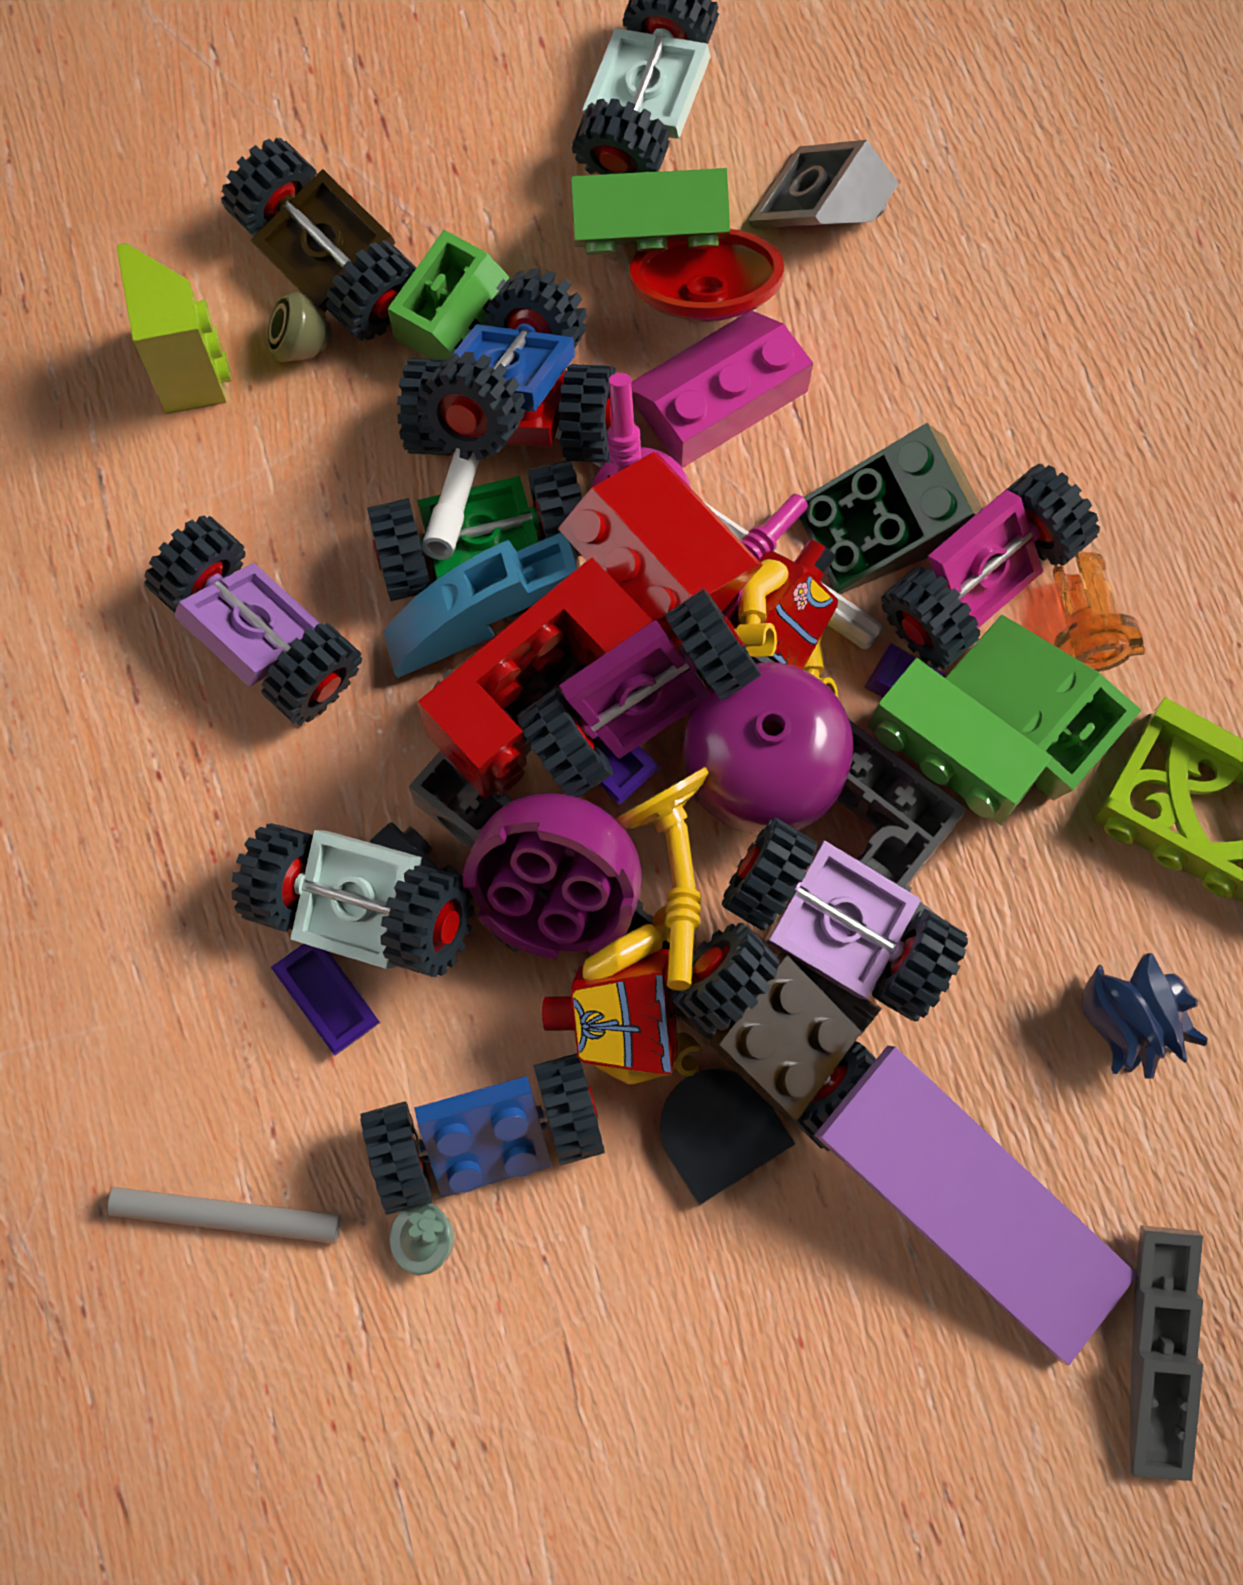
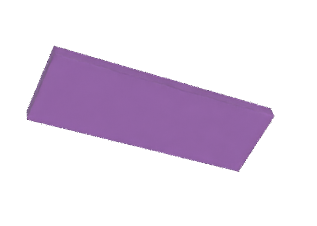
(976, 1204)

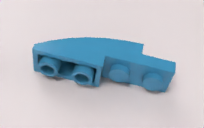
(465, 601)

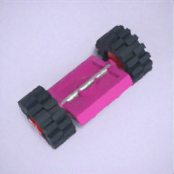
(989, 564)

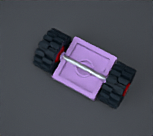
(845, 921)

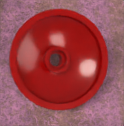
(711, 281)

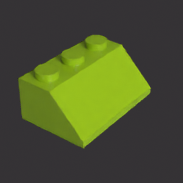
(173, 334)

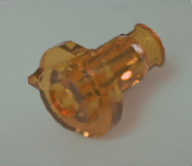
(1094, 626)

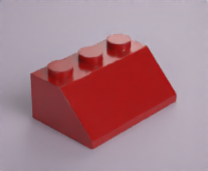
(659, 540)

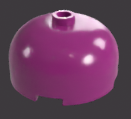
(763, 774)
(570, 852)

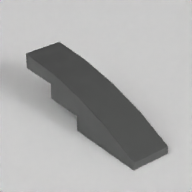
(1165, 1354)

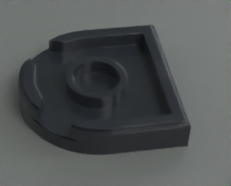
(719, 1131)

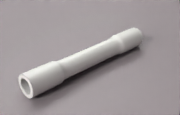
(448, 513)

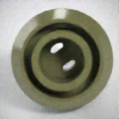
(297, 329)

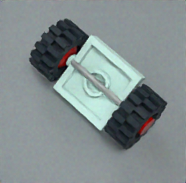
(645, 85)
(353, 898)

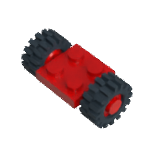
(575, 404)

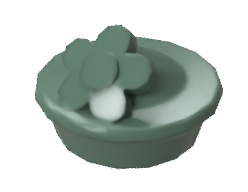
(421, 1239)

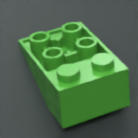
(1047, 699)

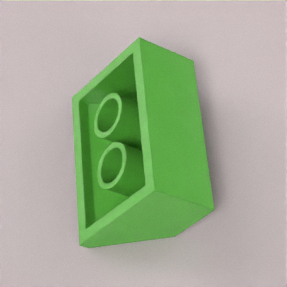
(650, 210)
(958, 742)

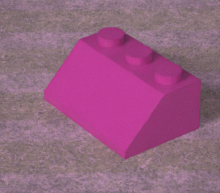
(722, 385)

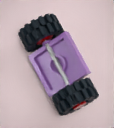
(251, 621)

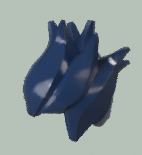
(1141, 1015)

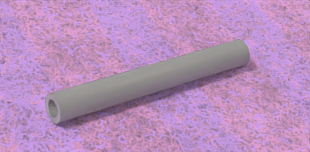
(224, 1215)

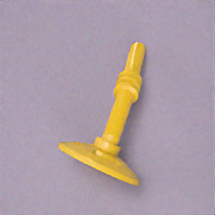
(683, 899)

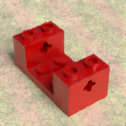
(466, 709)

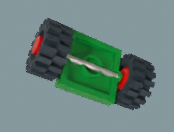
(491, 516)

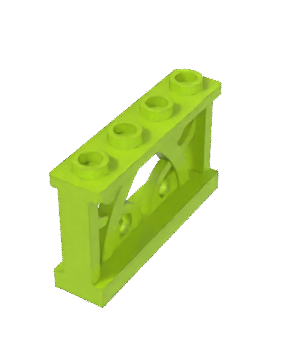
(1190, 742)

